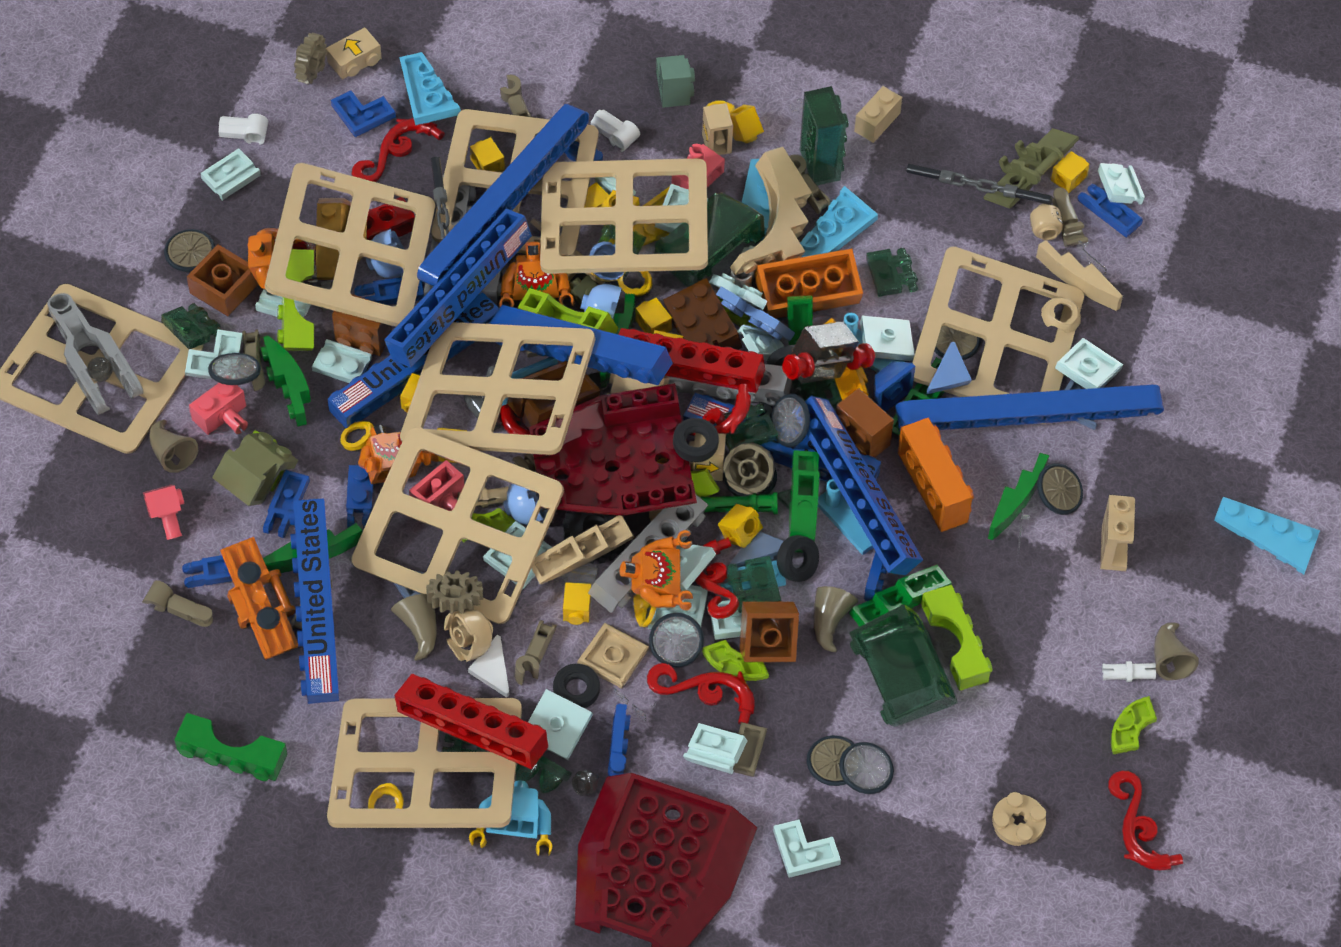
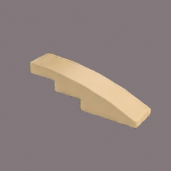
(1073, 273)
(581, 550)

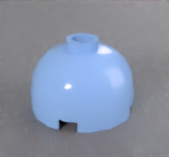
(385, 269)
(603, 298)
(521, 504)

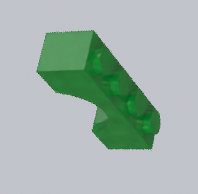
(261, 758)

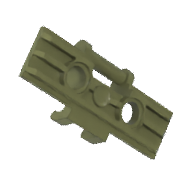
(1032, 163)

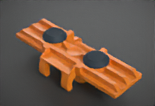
(251, 601)

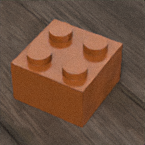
(221, 280)
(360, 332)
(865, 423)
(769, 631)

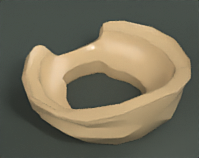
(1049, 316)

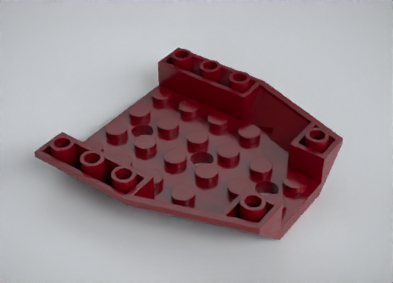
(624, 432)
(698, 854)

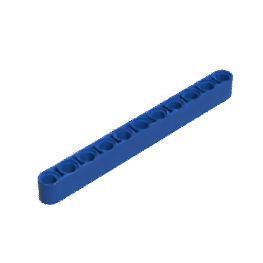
(506, 190)
(1033, 407)

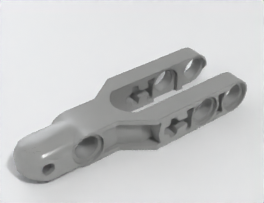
(80, 334)

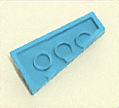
(426, 91)
(755, 193)
(839, 225)
(1279, 536)

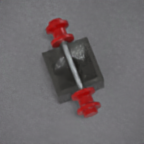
(825, 352)

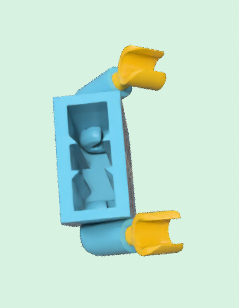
(528, 818)

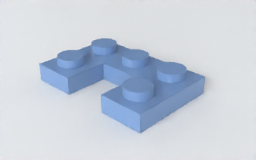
(757, 317)

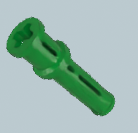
(760, 503)

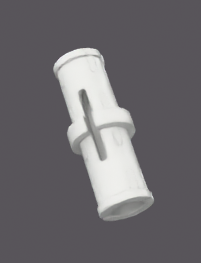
(1128, 671)

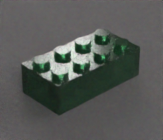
(823, 135)

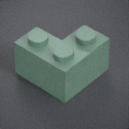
(675, 80)

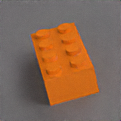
(828, 277)
(935, 474)

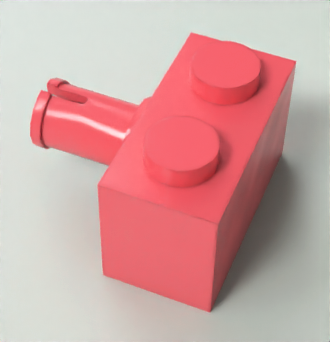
(714, 164)
(218, 407)
(440, 486)
(165, 504)

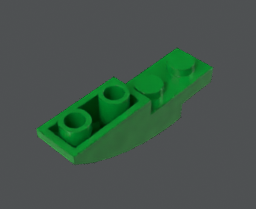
(288, 376)
(804, 494)

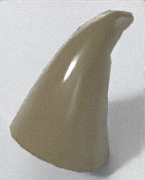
(167, 444)
(829, 608)
(421, 620)
(1171, 649)

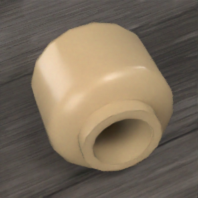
(1046, 222)

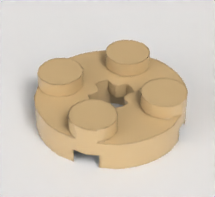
(1018, 805)

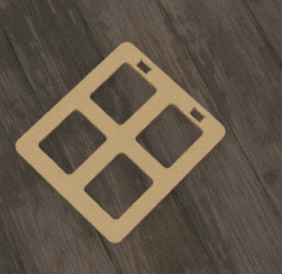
(525, 129)
(625, 216)
(350, 245)
(996, 332)
(502, 386)
(66, 414)
(458, 522)
(424, 764)

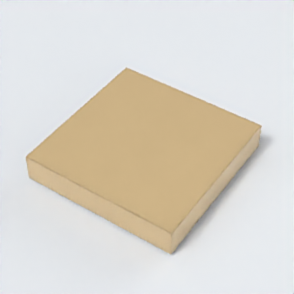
(613, 655)

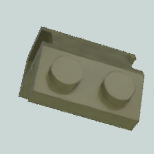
(253, 467)

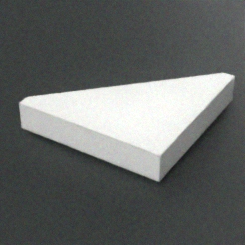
(491, 668)

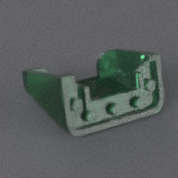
(727, 227)
(903, 666)

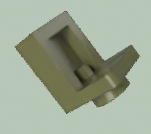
(580, 287)

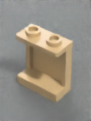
(1117, 532)

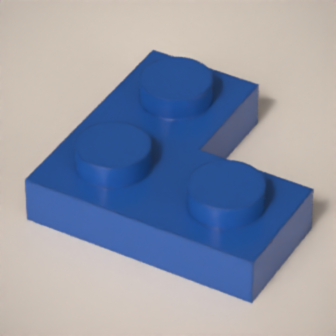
(359, 117)

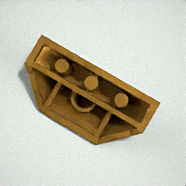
(331, 215)

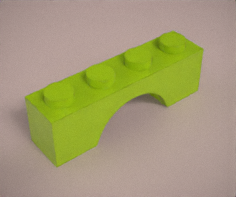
(546, 305)
(296, 332)
(945, 610)

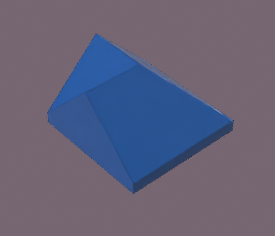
(893, 384)

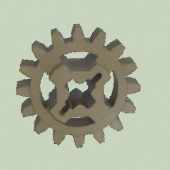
(310, 58)
(454, 592)

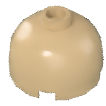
(468, 629)

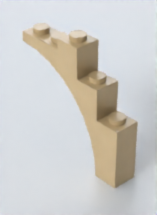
(786, 197)

